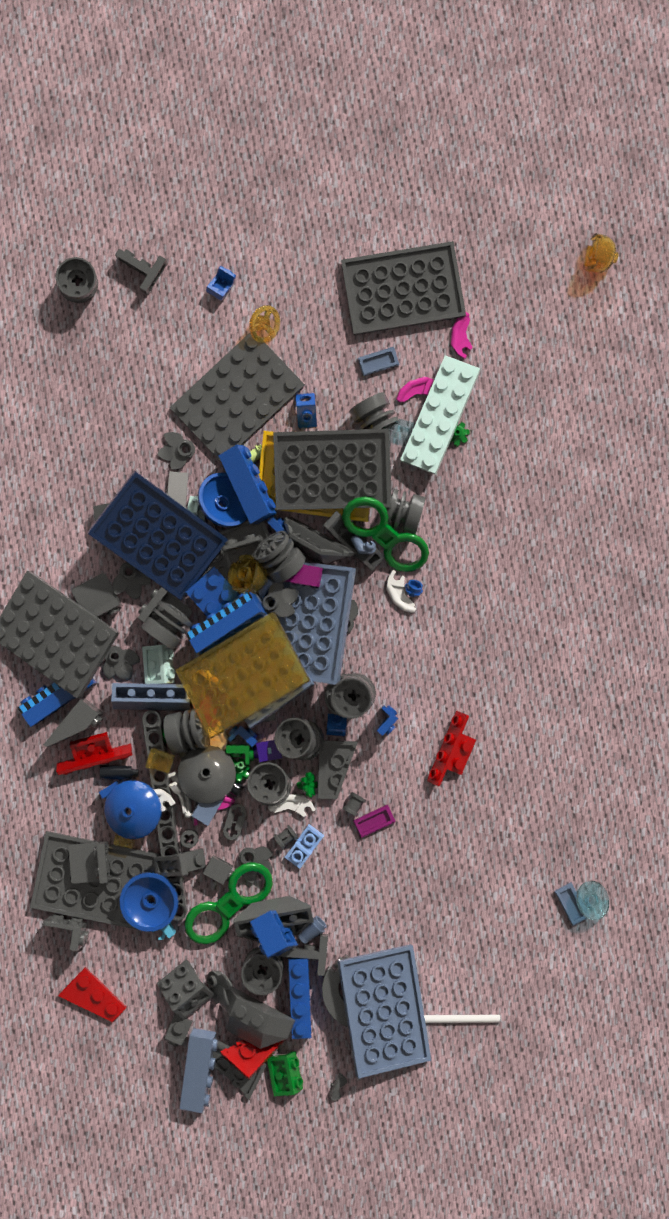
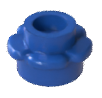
(414, 588)

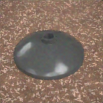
(211, 787)

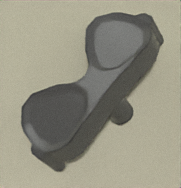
(339, 1082)

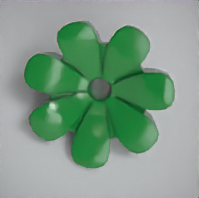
(460, 437)
(241, 770)
(307, 784)

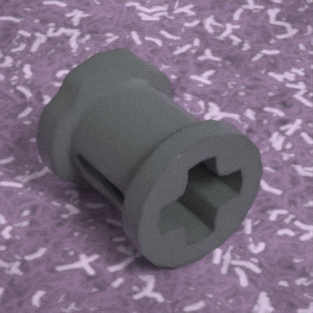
(354, 804)
(282, 841)
(189, 844)

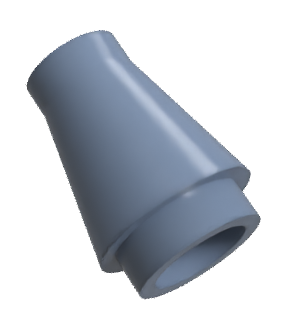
(312, 930)

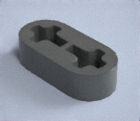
(230, 820)

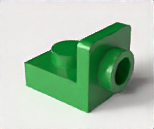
(236, 751)

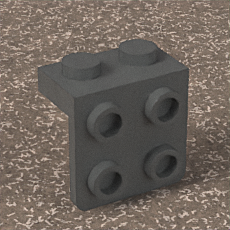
(234, 549)
(163, 595)
(97, 596)
(79, 934)

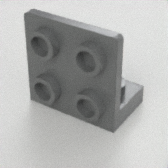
(89, 862)
(184, 990)

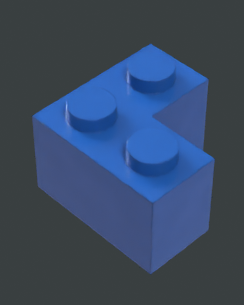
(272, 934)

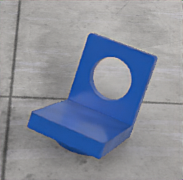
(306, 410)

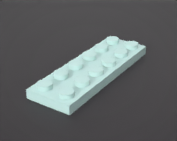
(440, 415)

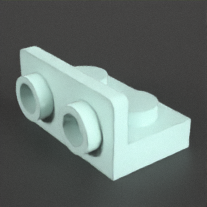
(158, 664)

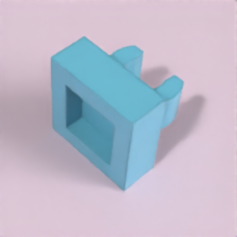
(167, 931)

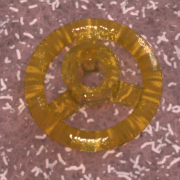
(261, 322)

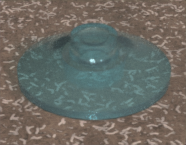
(598, 898)

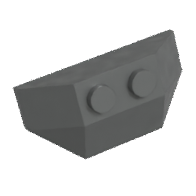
(315, 544)
(291, 911)
(255, 1020)

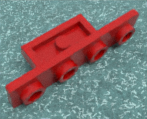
(453, 751)
(92, 752)

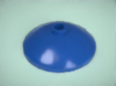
(217, 490)
(144, 808)
(140, 911)

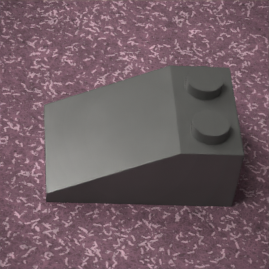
(80, 718)

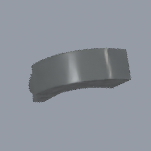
(337, 529)
(331, 995)

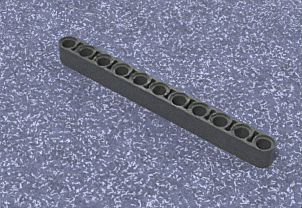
(170, 823)

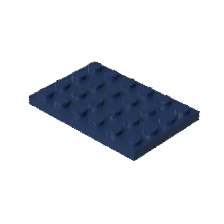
(157, 535)

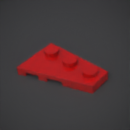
(93, 996)
(248, 1057)

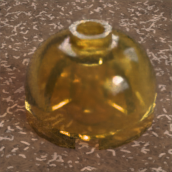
(601, 254)
(247, 575)

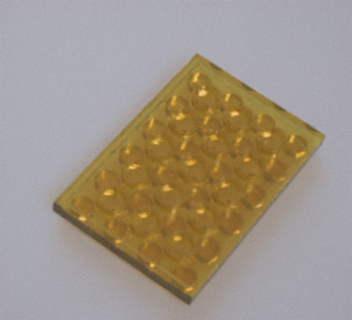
(242, 675)

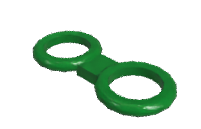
(385, 534)
(228, 904)

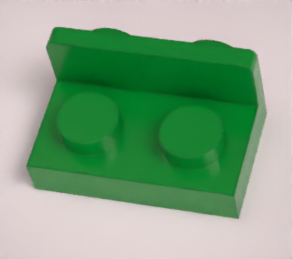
(285, 1074)

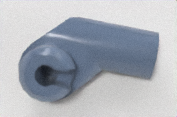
(363, 548)
(265, 589)

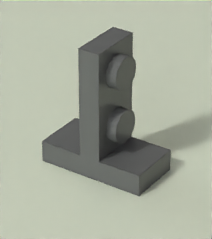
(143, 267)
(180, 863)
(310, 952)

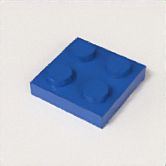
(212, 592)

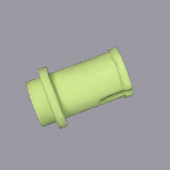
(256, 453)

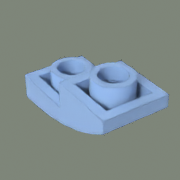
(304, 846)

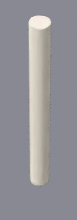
(462, 1018)

